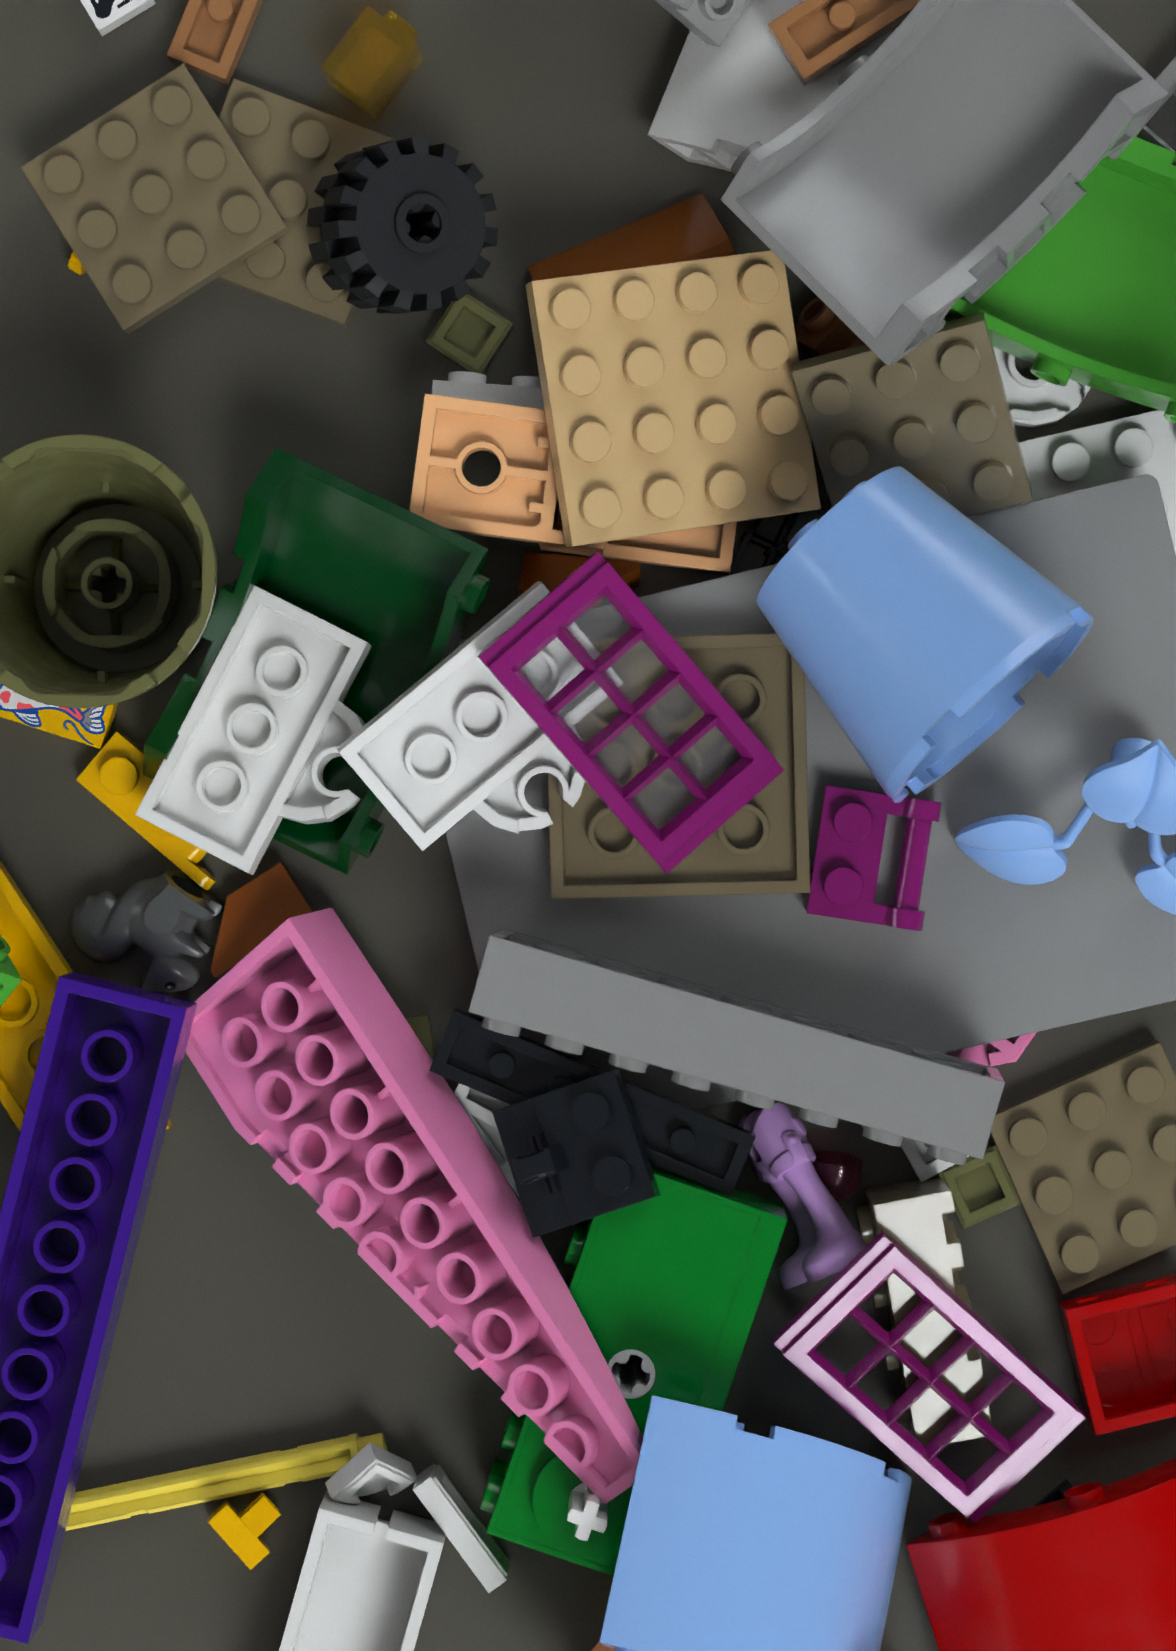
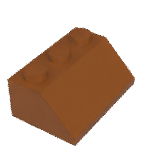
(668, 236)

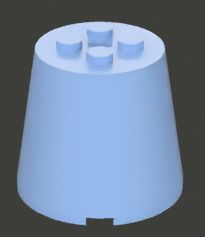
(915, 626)

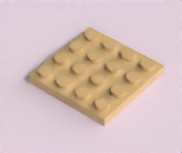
(672, 397)

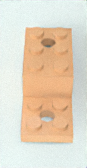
(524, 496)

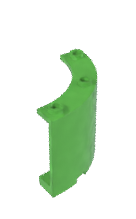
(1099, 286)

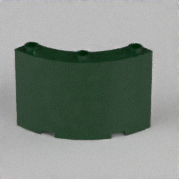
(362, 570)

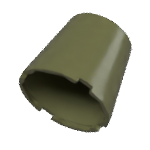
(68, 521)

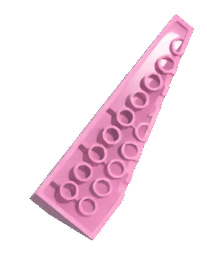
(344, 1102)

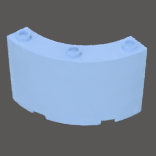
(753, 1540)

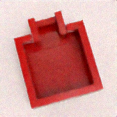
(1124, 1353)

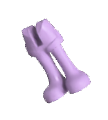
(786, 1162)

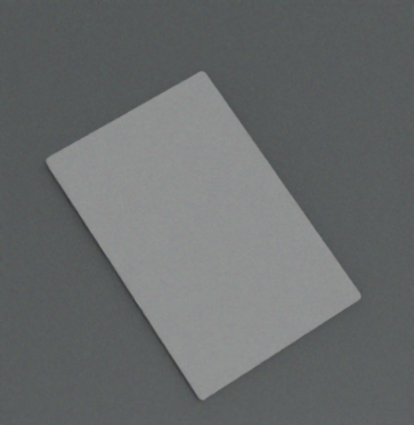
(990, 950)

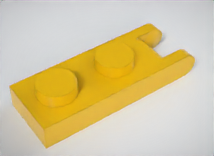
(119, 783)

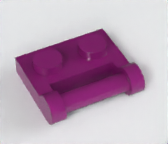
(851, 856)

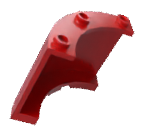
(1057, 1573)

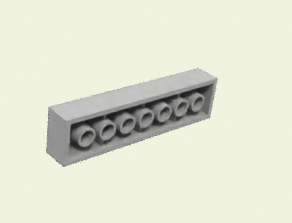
(737, 1043)

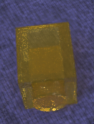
(373, 60)

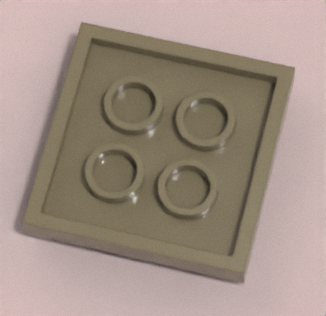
(289, 154)
(155, 199)
(930, 412)
(1096, 1165)

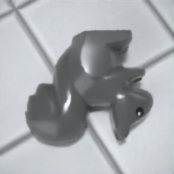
(157, 918)

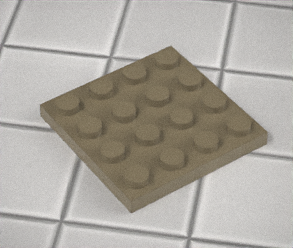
(754, 850)

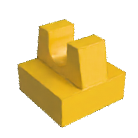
(244, 1528)

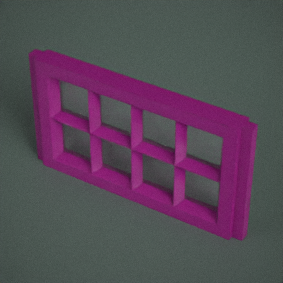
(631, 712)

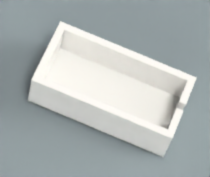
(363, 1580)

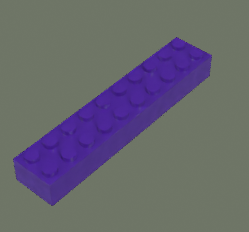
(69, 1253)

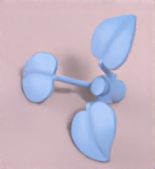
(1129, 789)

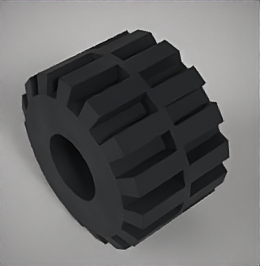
(368, 234)

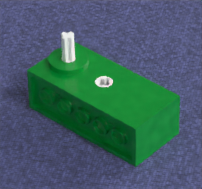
(652, 1282)

